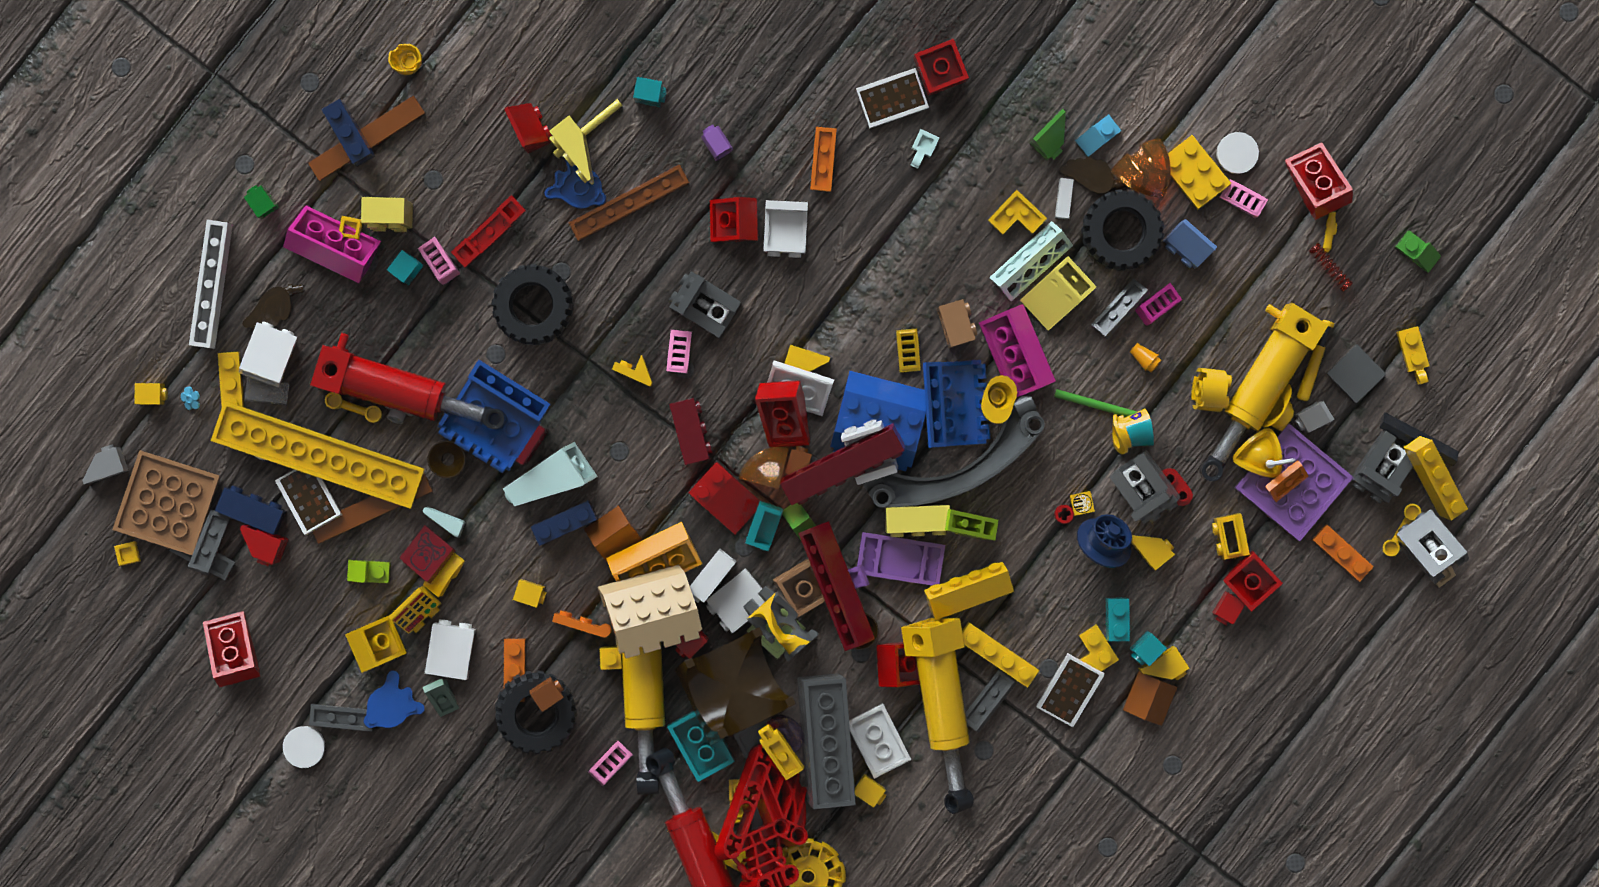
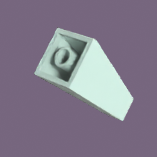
(554, 475)

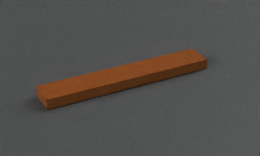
(374, 134)
(629, 202)
(363, 512)

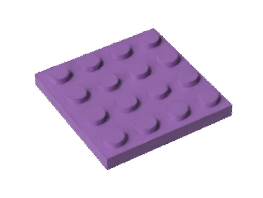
(1308, 500)

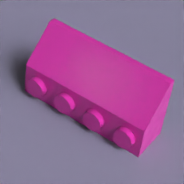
(320, 241)
(1017, 350)

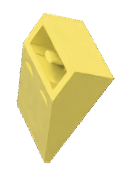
(574, 143)
(1058, 293)

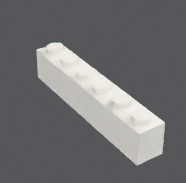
(210, 284)

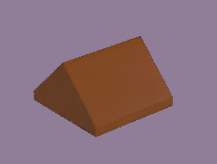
(612, 533)
(1149, 698)

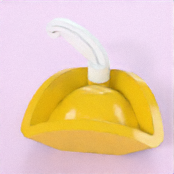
(1261, 454)

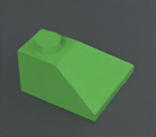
(1051, 137)

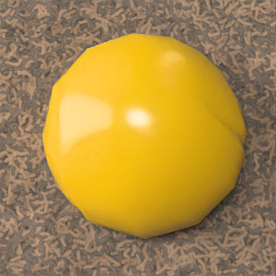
(405, 59)

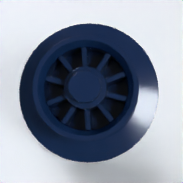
(1105, 540)

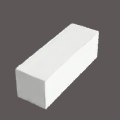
(1064, 198)

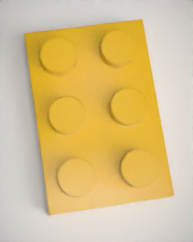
(1196, 172)

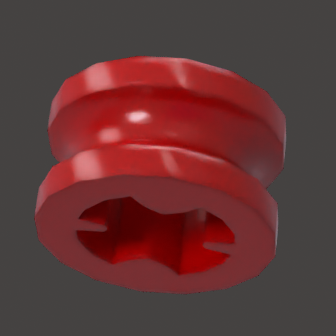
(1068, 518)

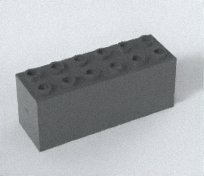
(826, 741)

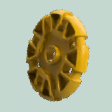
(816, 864)

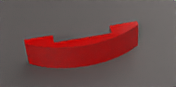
(489, 231)

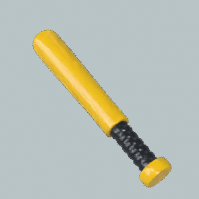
(1313, 366)

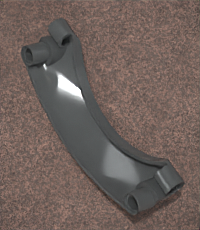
(1008, 445)

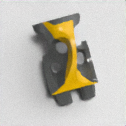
(770, 614)

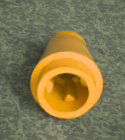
(1146, 358)

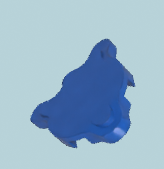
(574, 191)
(390, 705)

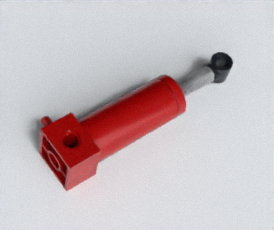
(392, 387)
(689, 829)

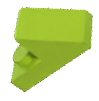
(368, 571)

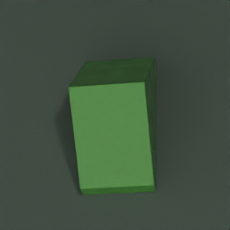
(798, 518)

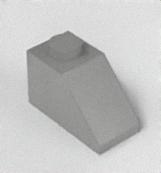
(1313, 417)
(105, 465)

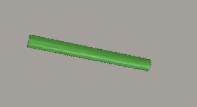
(1093, 403)

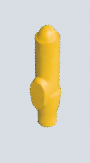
(1331, 229)

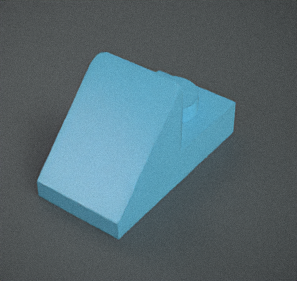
(1098, 135)

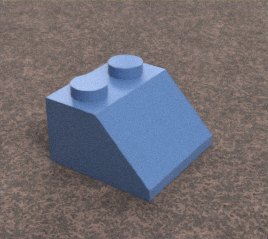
(1189, 244)

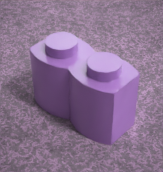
(716, 142)

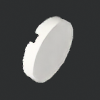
(1237, 153)
(304, 746)

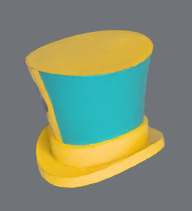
(1132, 431)

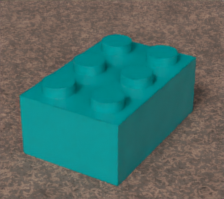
(695, 748)

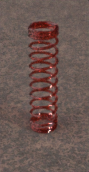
(1315, 248)

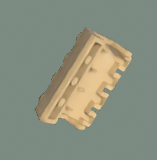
(651, 610)

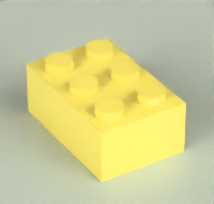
(385, 213)
(916, 520)

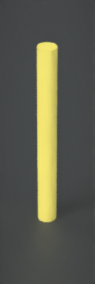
(595, 122)

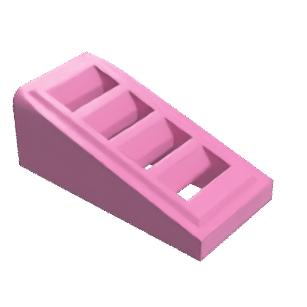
(1254, 196)
(449, 274)
(680, 369)
(597, 776)

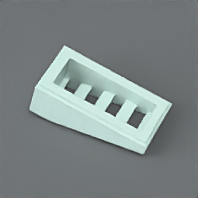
(448, 522)

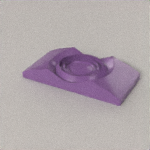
(901, 558)

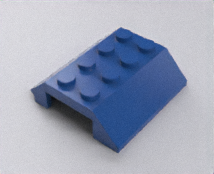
(494, 390)
(879, 399)
(954, 403)

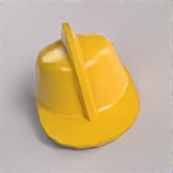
(999, 399)
(1281, 412)

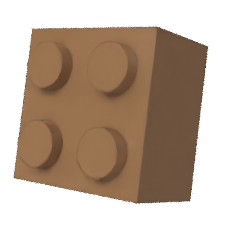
(956, 323)
(800, 587)

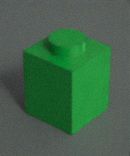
(260, 201)

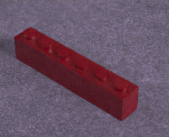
(842, 464)
(836, 586)

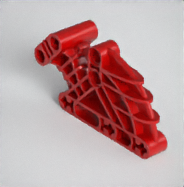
(754, 792)

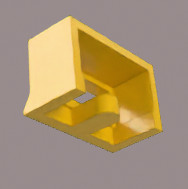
(1222, 547)

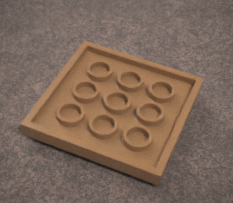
(166, 502)

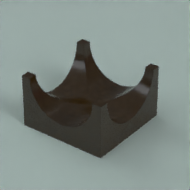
(732, 687)

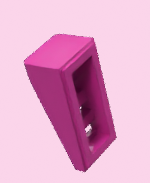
(1146, 310)

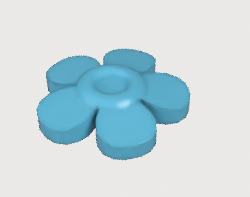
(190, 398)

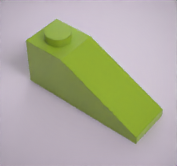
(971, 525)

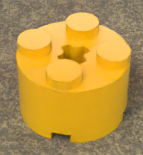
(1211, 390)

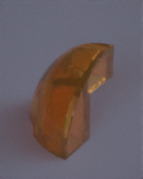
(1146, 170)
(765, 467)

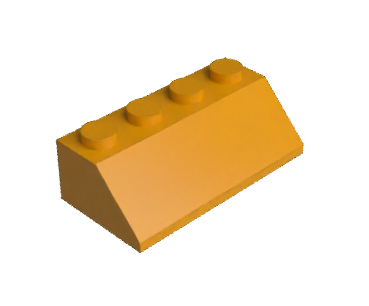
(655, 553)

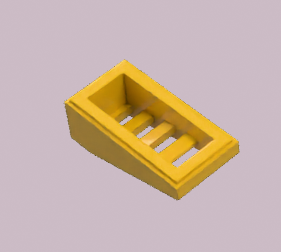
(908, 332)

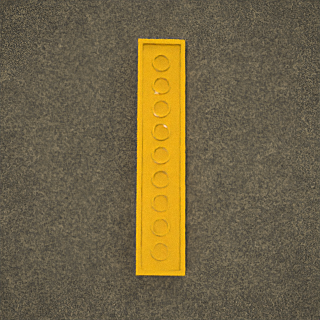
(317, 454)

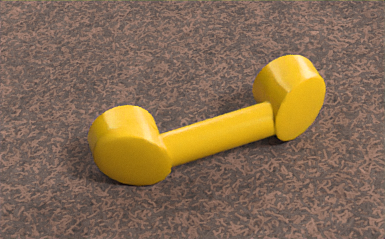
(335, 401)
(1391, 547)

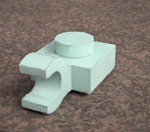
(924, 145)

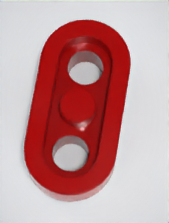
(1179, 485)

